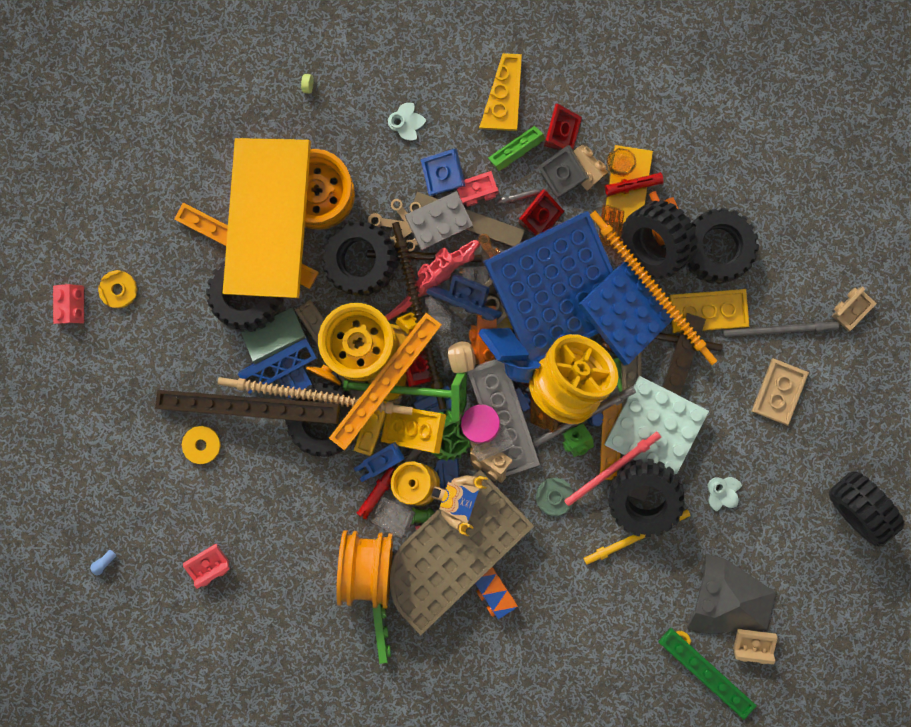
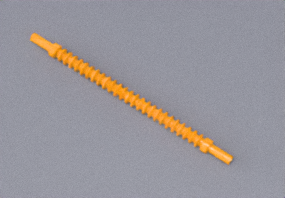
(699, 345)

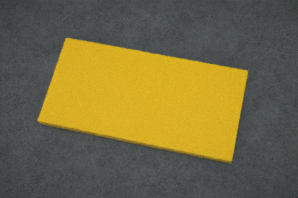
(267, 217)

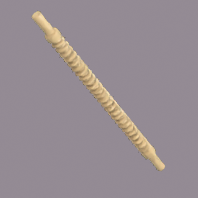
(242, 384)

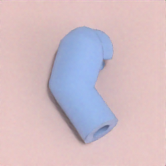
(98, 566)

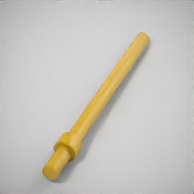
(603, 553)

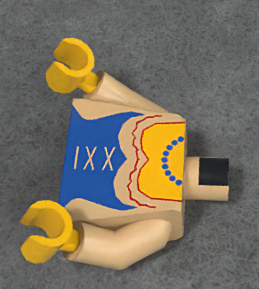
(459, 500)

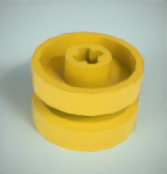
(414, 483)

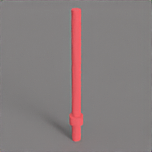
(643, 446)

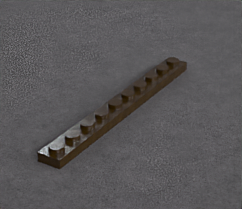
(677, 375)
(248, 406)

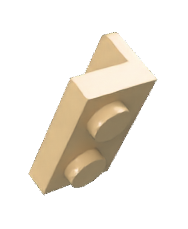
(594, 168)
(853, 309)
(494, 466)
(755, 646)

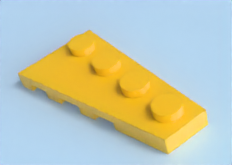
(503, 101)

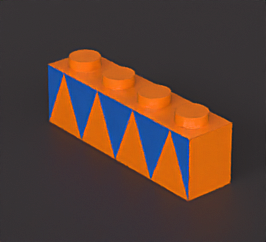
(495, 593)

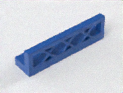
(254, 368)

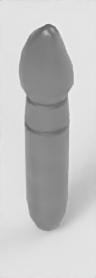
(518, 196)

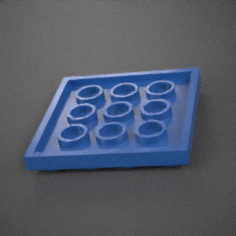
(625, 313)

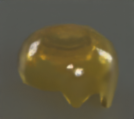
(621, 162)

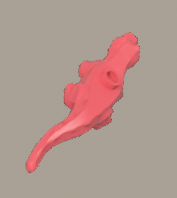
(437, 272)

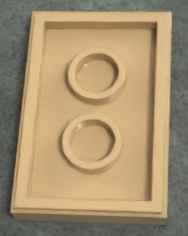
(780, 392)

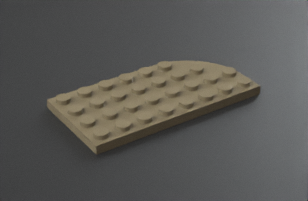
(443, 564)

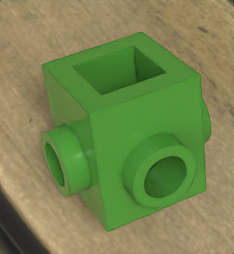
(578, 440)

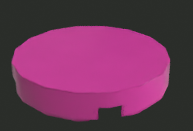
(480, 424)

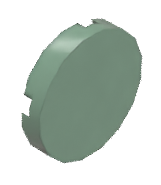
(548, 494)

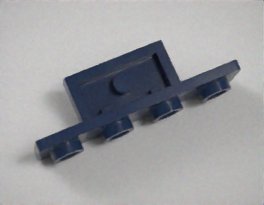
(467, 295)

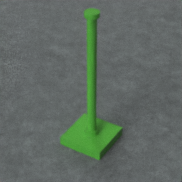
(457, 394)

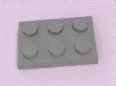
(438, 220)

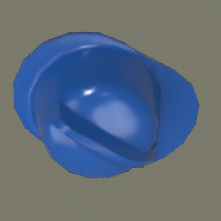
(520, 369)

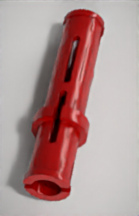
(633, 184)
(382, 485)

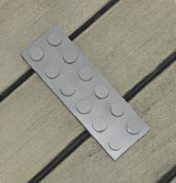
(497, 391)

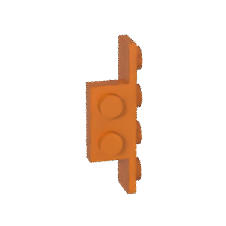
(481, 351)

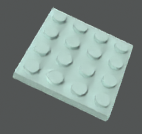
(657, 410)

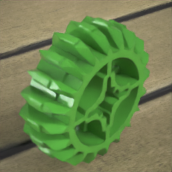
(452, 443)

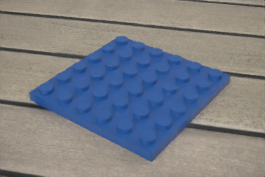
(546, 281)

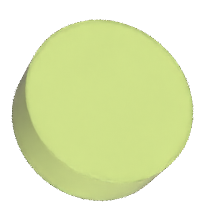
(307, 83)

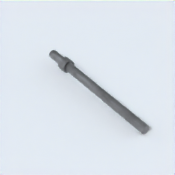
(817, 326)
(616, 399)

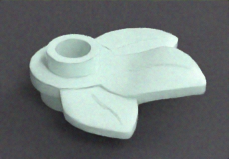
(409, 121)
(726, 494)

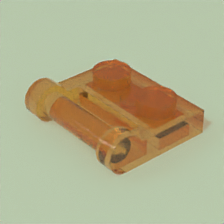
(485, 243)

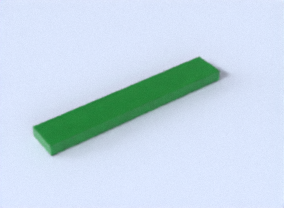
(707, 673)

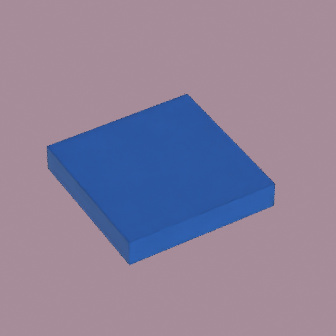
(443, 172)
(503, 344)

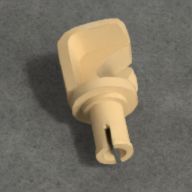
(461, 357)

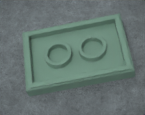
(274, 337)

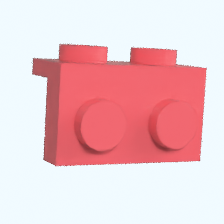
(478, 188)
(68, 304)
(207, 566)

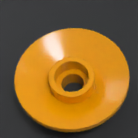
(324, 372)

